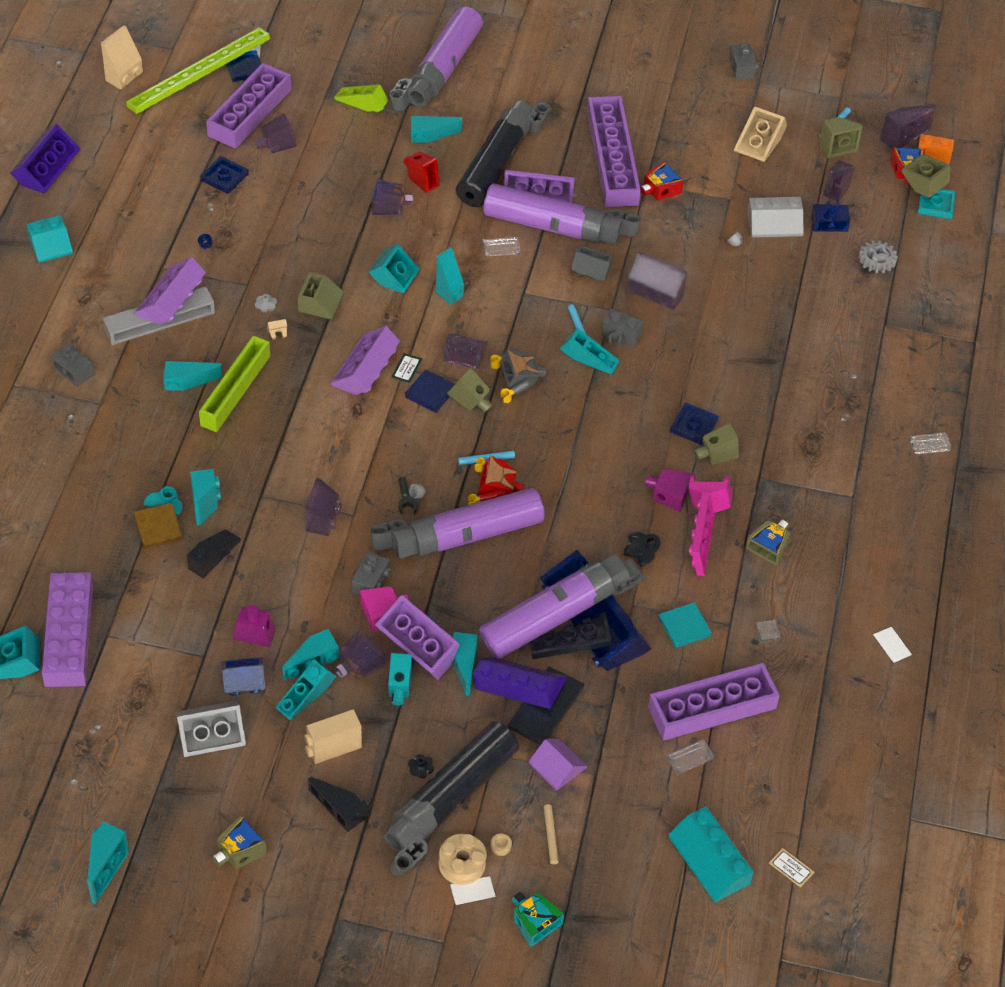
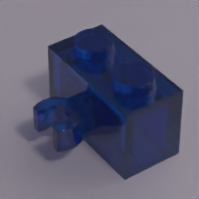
(830, 217)

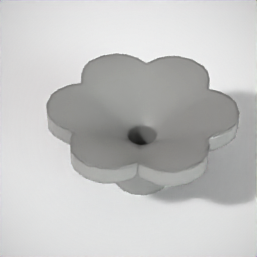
(265, 303)

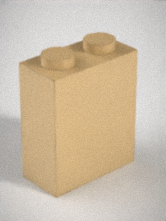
(333, 736)

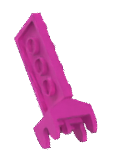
(708, 499)

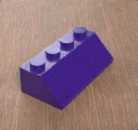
(45, 160)
(518, 682)

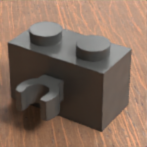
(743, 61)
(592, 262)
(622, 328)
(72, 365)
(371, 573)

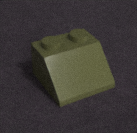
(839, 137)
(927, 175)

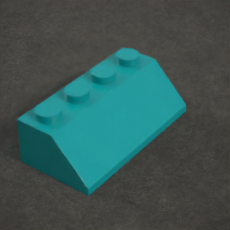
(711, 854)

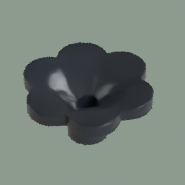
(420, 766)

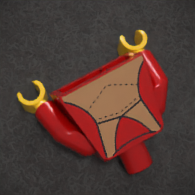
(495, 480)

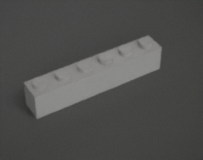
(128, 326)

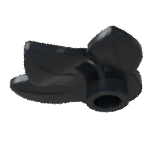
(639, 547)

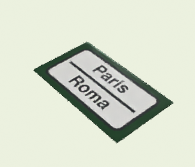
(406, 368)

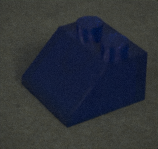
(243, 676)

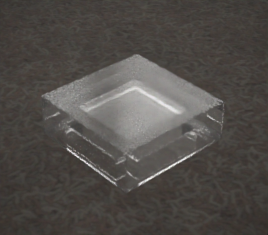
(768, 631)

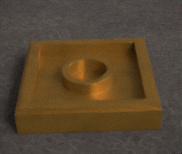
(157, 525)

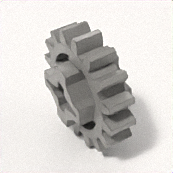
(878, 256)

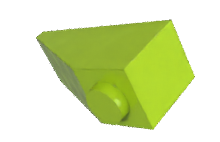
(363, 97)

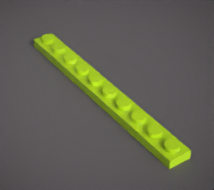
(197, 70)

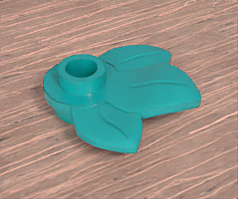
(159, 498)

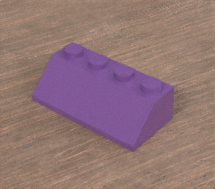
(541, 184)
(171, 291)
(366, 361)
(419, 637)

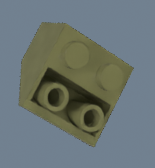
(319, 296)

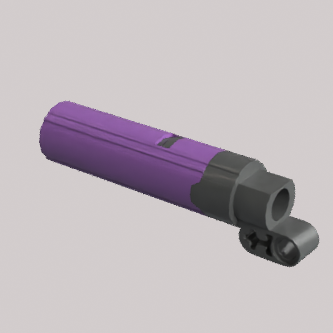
(439, 61)
(559, 215)
(460, 525)
(558, 604)

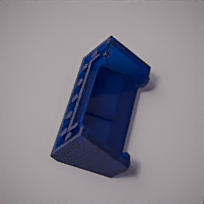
(625, 637)

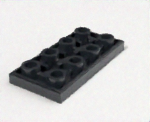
(539, 722)

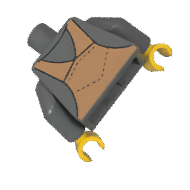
(519, 371)

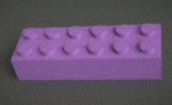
(249, 105)
(67, 629)
(713, 701)

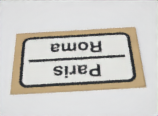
(791, 867)

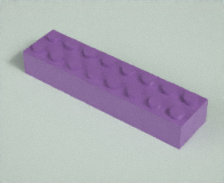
(613, 151)

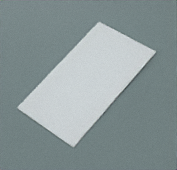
(892, 644)
(472, 892)

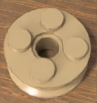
(461, 871)

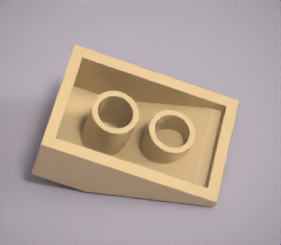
(120, 58)
(761, 134)

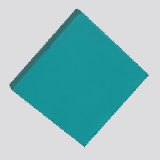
(938, 205)
(684, 625)

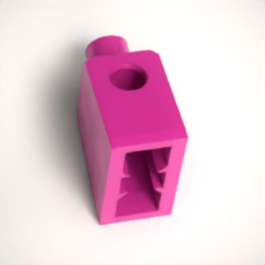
(376, 603)

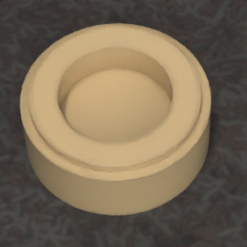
(501, 844)

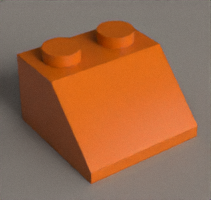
(936, 147)

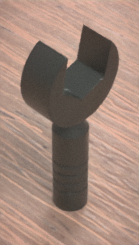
(406, 500)

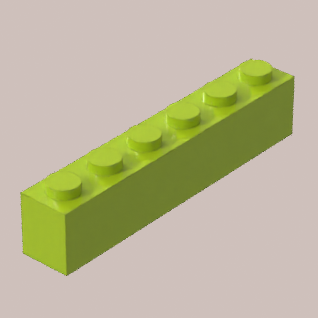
(234, 384)

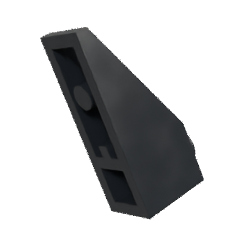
(211, 552)
(340, 803)

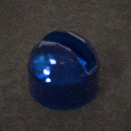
(202, 238)

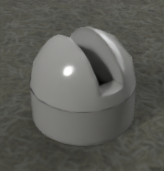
(736, 239)
(417, 491)

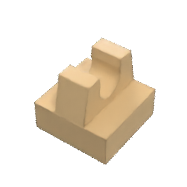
(277, 326)

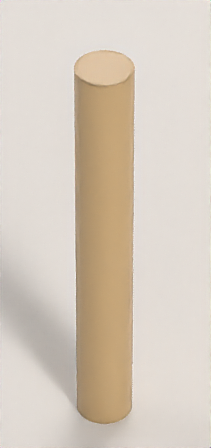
(551, 838)

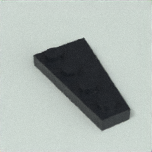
(581, 637)

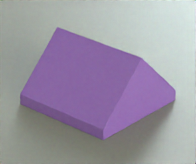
(556, 763)

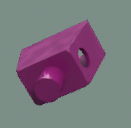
(670, 487)
(254, 626)

